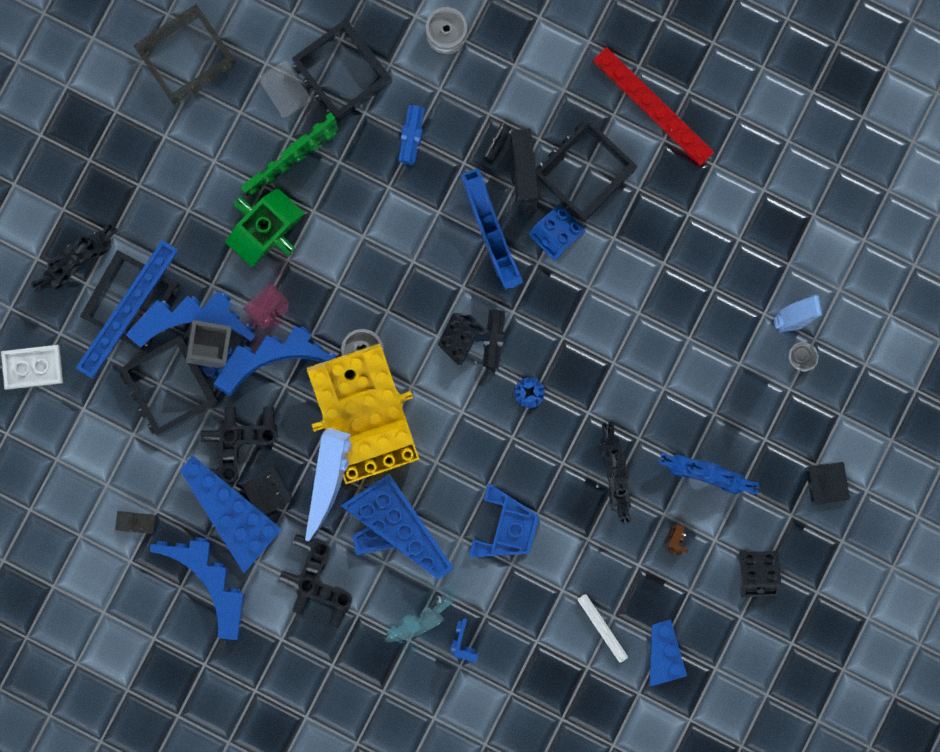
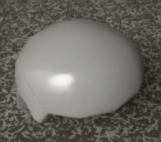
(803, 356)

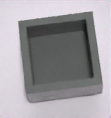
(208, 344)

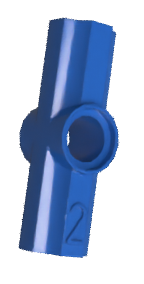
(411, 135)

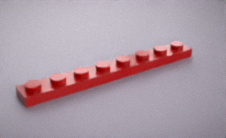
(653, 106)

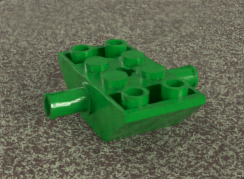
(248, 237)

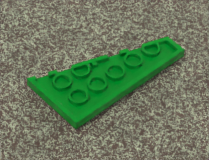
(293, 153)

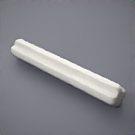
(602, 628)

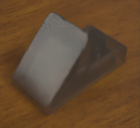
(135, 522)

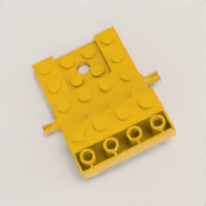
(366, 409)

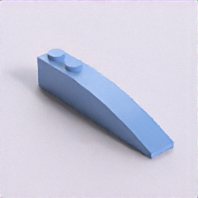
(798, 314)
(328, 477)

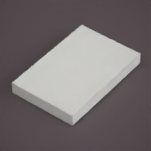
(32, 367)

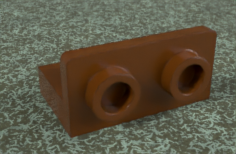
(675, 536)

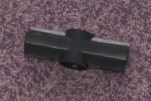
(493, 347)

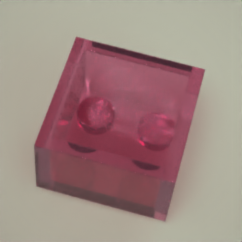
(267, 306)

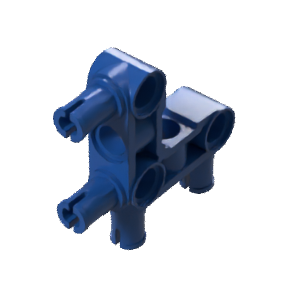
(708, 473)

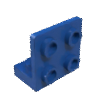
(556, 232)
(466, 653)

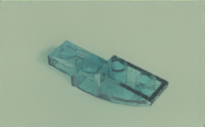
(413, 626)

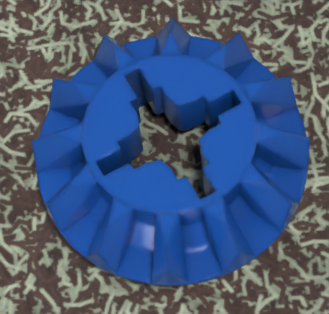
(530, 401)

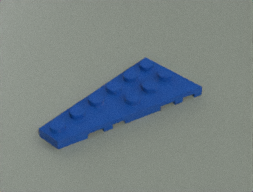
(391, 516)
(236, 519)

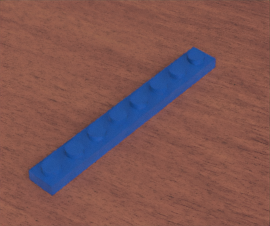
(127, 309)

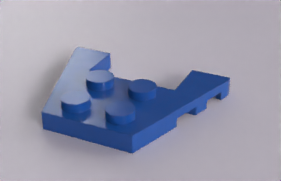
(514, 529)

